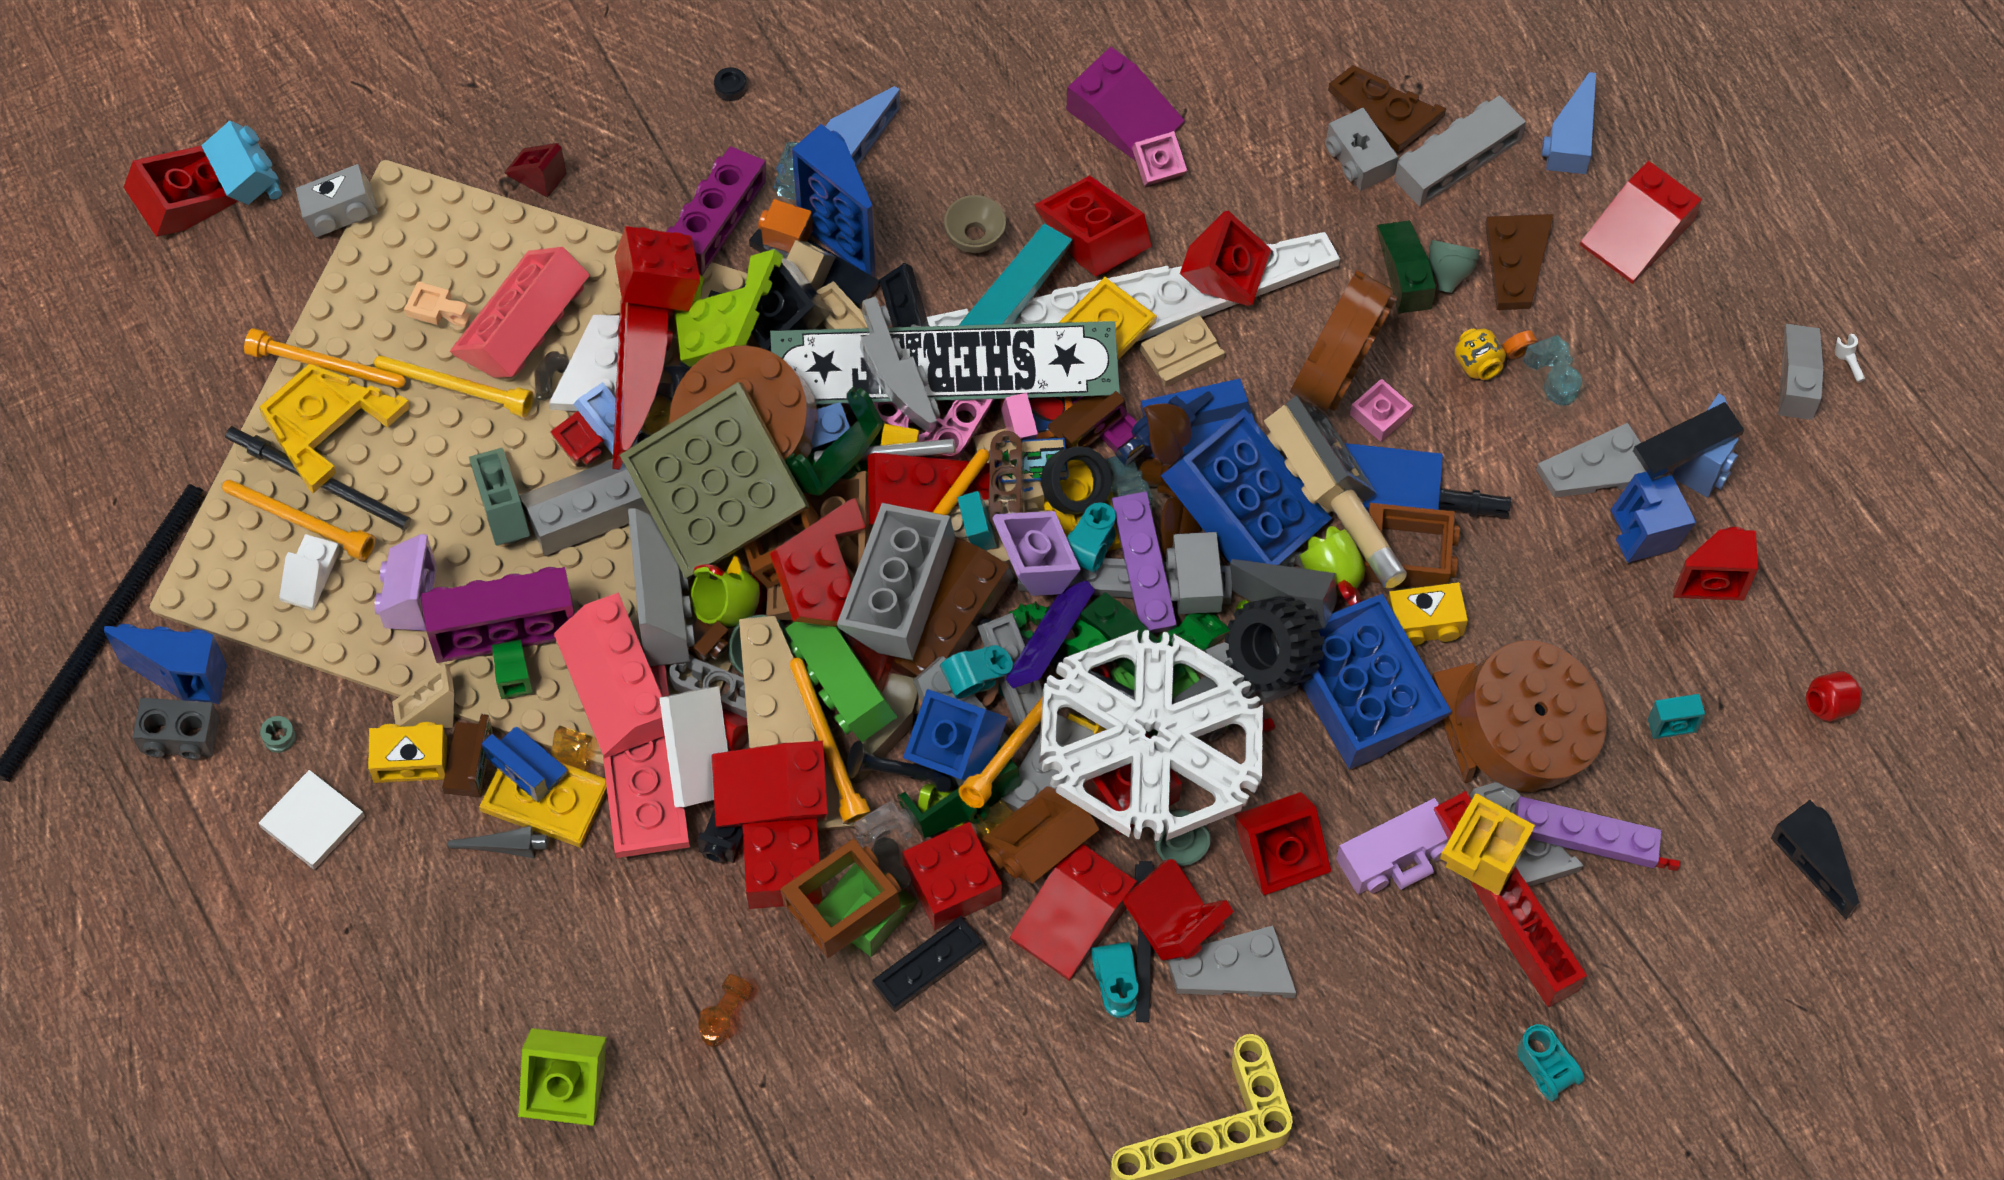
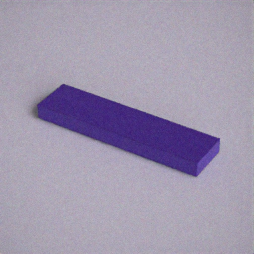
(1049, 634)

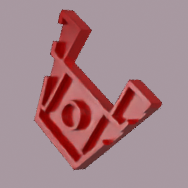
(814, 569)

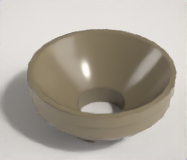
(975, 212)

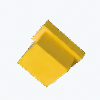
(1487, 844)

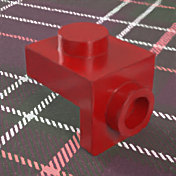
(578, 439)

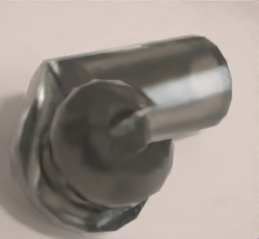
(543, 373)

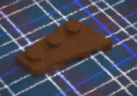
(1395, 114)
(1516, 257)

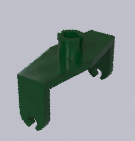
(842, 454)
(954, 810)

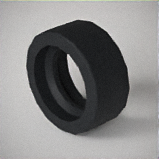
(1051, 476)

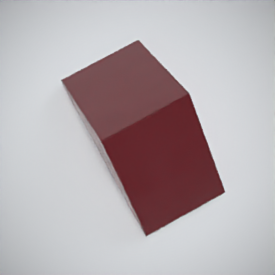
(539, 168)

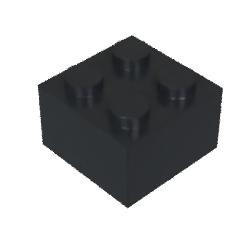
(788, 305)

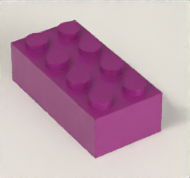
(484, 613)

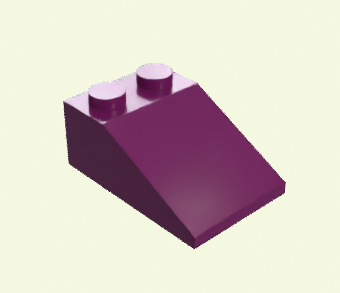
(1120, 102)

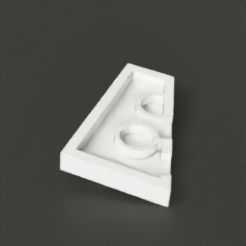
(591, 363)

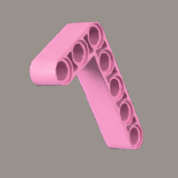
(947, 428)

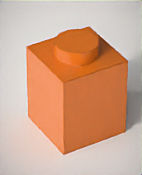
(784, 225)

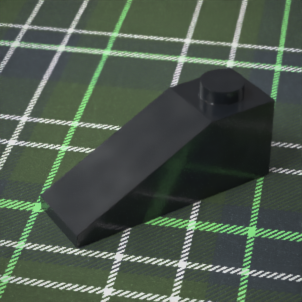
(1816, 850)

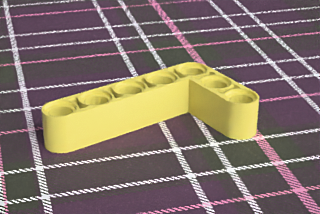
(1216, 1132)

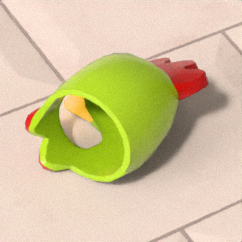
(1339, 556)
(728, 597)

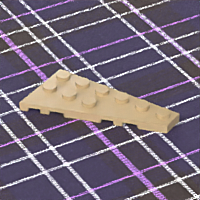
(775, 703)

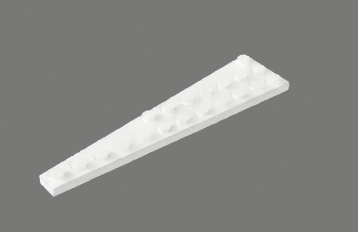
(1171, 295)

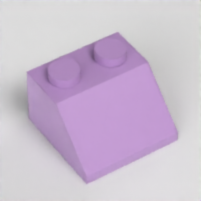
(1038, 551)
(405, 576)

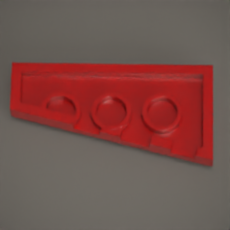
(916, 481)

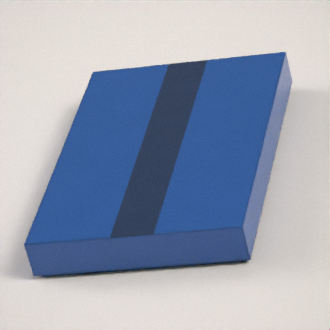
(1227, 401)

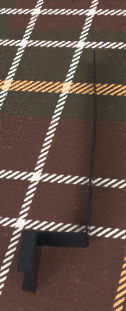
(1142, 870)

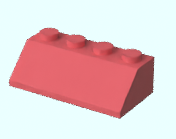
(521, 312)
(611, 675)

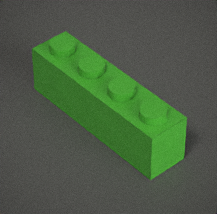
(842, 676)

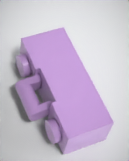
(1388, 848)

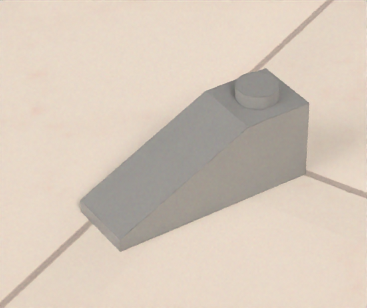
(1801, 372)

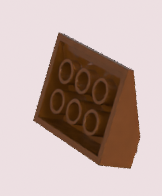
(965, 596)

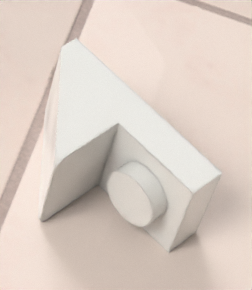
(308, 571)

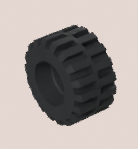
(1297, 640)

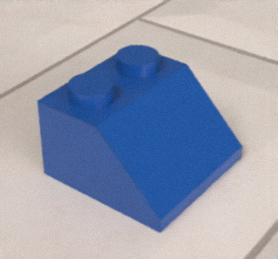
(954, 736)

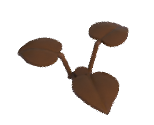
(1168, 435)

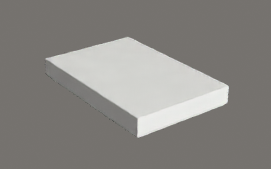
(692, 734)

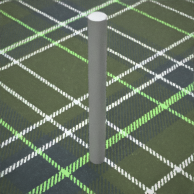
(910, 449)

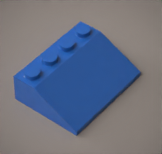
(836, 196)
(1245, 494)
(1371, 683)

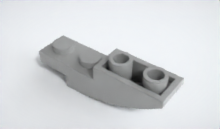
(898, 378)

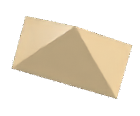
(427, 701)

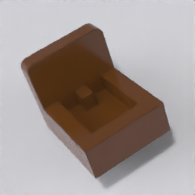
(709, 640)

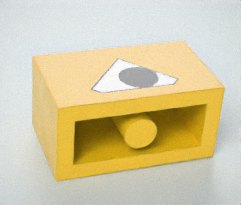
(1430, 612)
(407, 752)

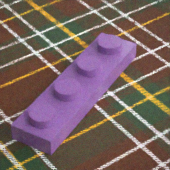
(1144, 562)
(1590, 832)

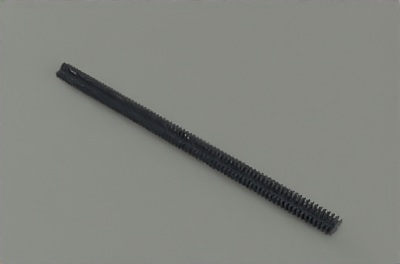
(96, 632)

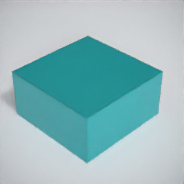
(976, 520)
(1676, 716)

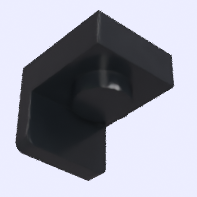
(720, 843)

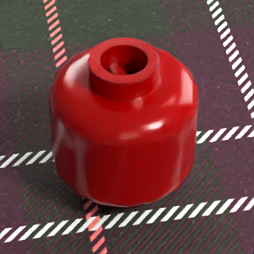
(1834, 696)

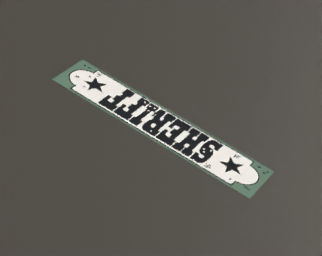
(963, 360)

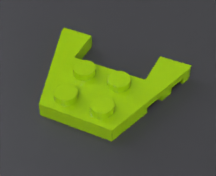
(726, 317)

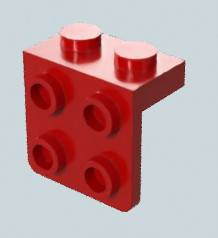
(1173, 912)

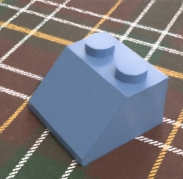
(1711, 468)

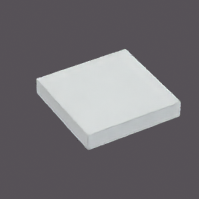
(311, 819)

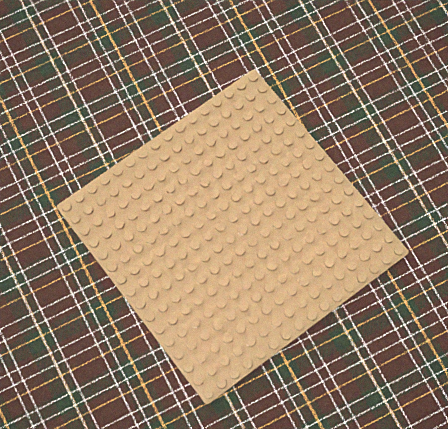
(420, 465)

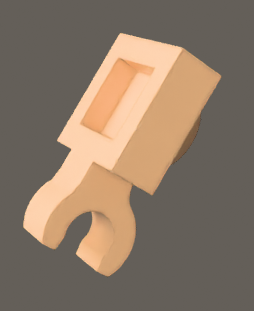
(432, 303)

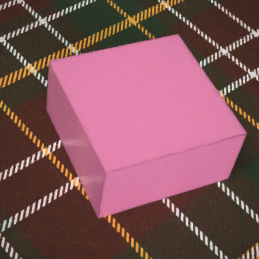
(1159, 158)
(1381, 410)
(1019, 416)

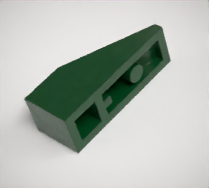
(1407, 267)
(1117, 620)

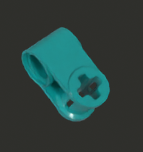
(1093, 536)
(976, 670)
(1116, 973)
(1548, 1065)

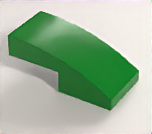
(1200, 630)

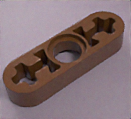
(997, 457)

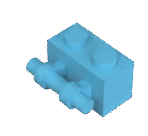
(241, 163)

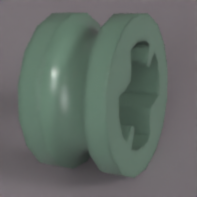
(285, 742)

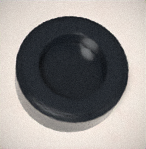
(730, 84)

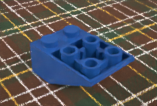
(177, 661)

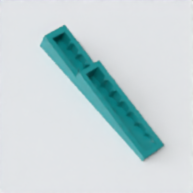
(1020, 279)

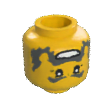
(1480, 354)

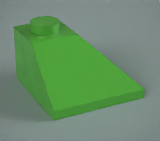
(851, 894)

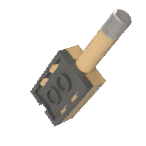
(1332, 480)

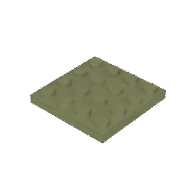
(714, 480)

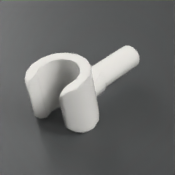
(1848, 353)

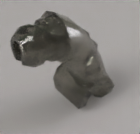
(888, 854)

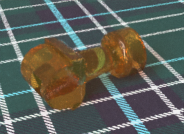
(715, 1020)

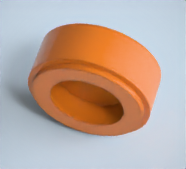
(1517, 345)

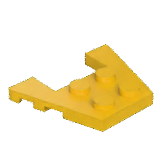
(313, 408)

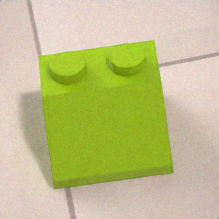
(561, 1076)

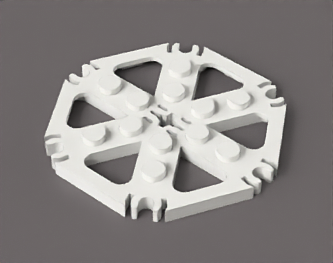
(1151, 758)

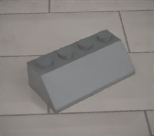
(581, 506)
(897, 579)
(659, 594)

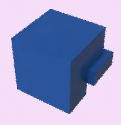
(1651, 517)

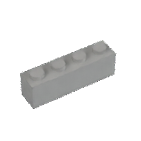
(1459, 150)

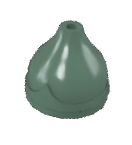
(1451, 263)
(1186, 847)

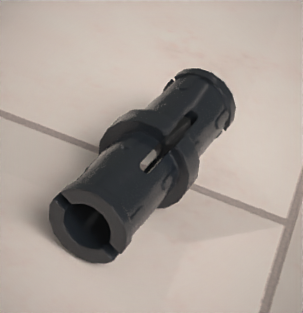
(1474, 503)

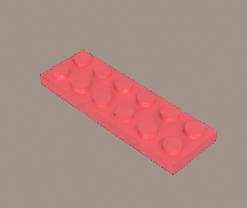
(642, 795)

